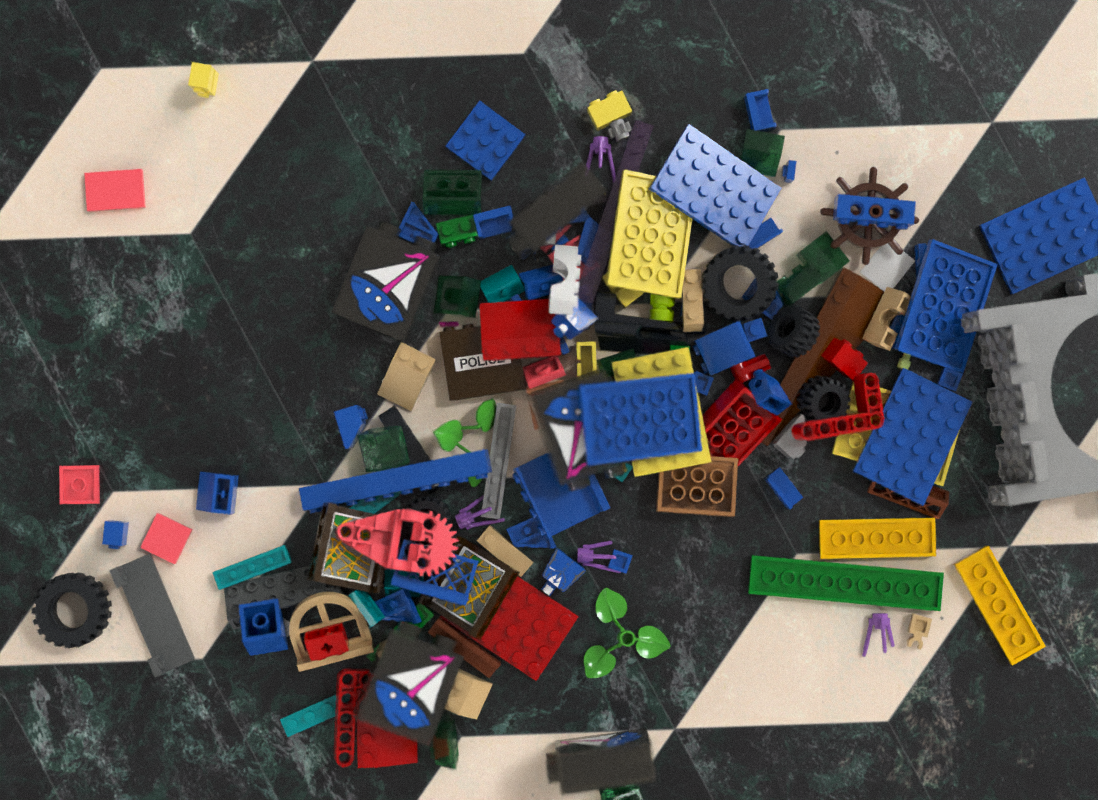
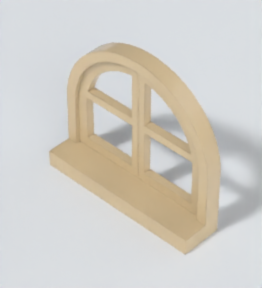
(357, 646)

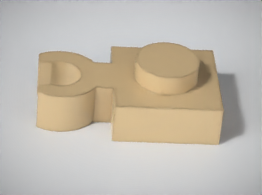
(919, 627)

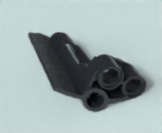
(623, 332)

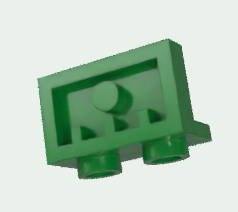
(457, 230)

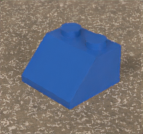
(351, 423)

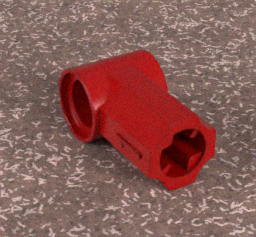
(745, 369)

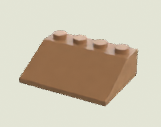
(699, 488)

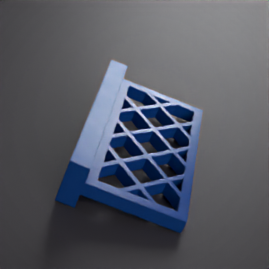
(436, 591)

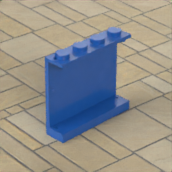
(554, 504)

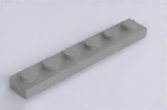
(499, 459)

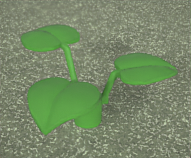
(450, 432)
(649, 643)

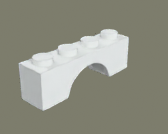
(562, 294)

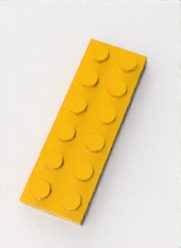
(877, 538)
(999, 605)

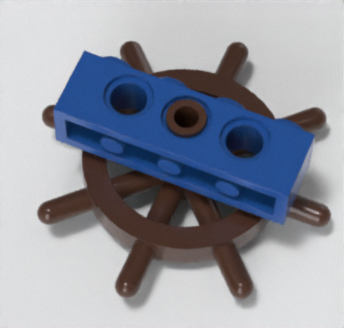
(871, 213)

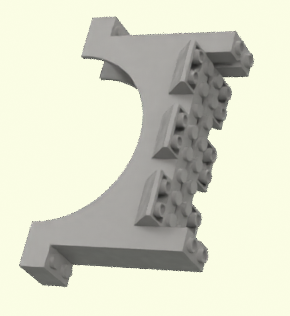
(1021, 349)

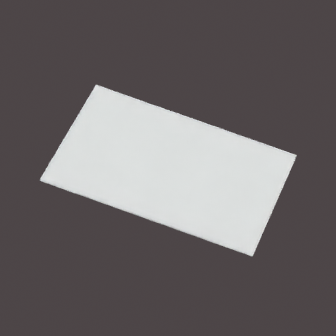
(887, 267)

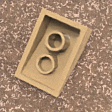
(406, 376)

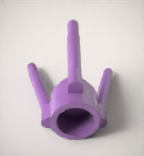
(600, 146)
(466, 518)
(586, 555)
(881, 622)

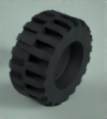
(758, 265)
(47, 615)

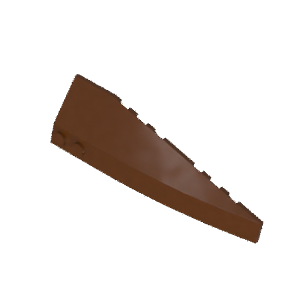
(842, 315)

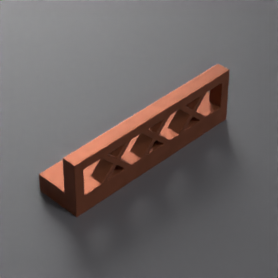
(936, 497)
(466, 647)

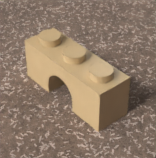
(692, 302)
(891, 304)

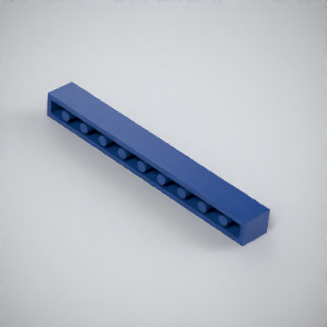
(397, 479)

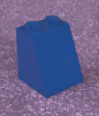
(723, 349)
(263, 627)

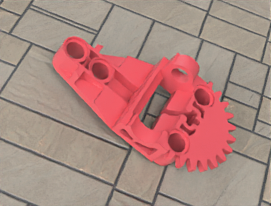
(384, 540)

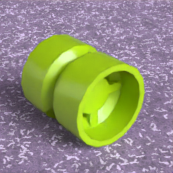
(661, 308)

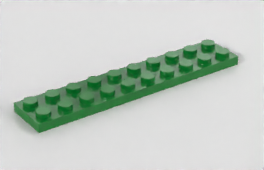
(845, 583)

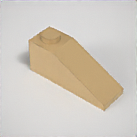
(504, 550)

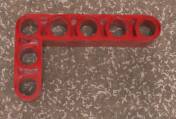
(846, 422)
(348, 707)

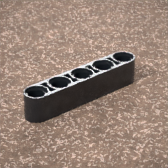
(415, 451)

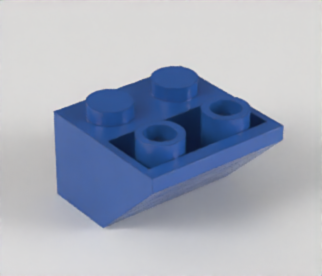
(217, 493)

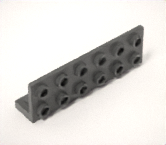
(287, 586)
(153, 614)

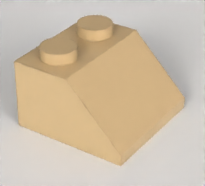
(467, 695)

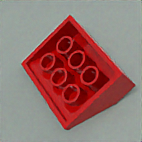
(518, 330)
(737, 423)
(381, 747)

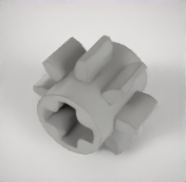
(619, 130)

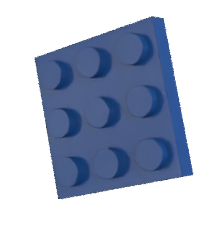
(485, 140)

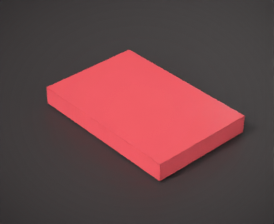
(115, 190)

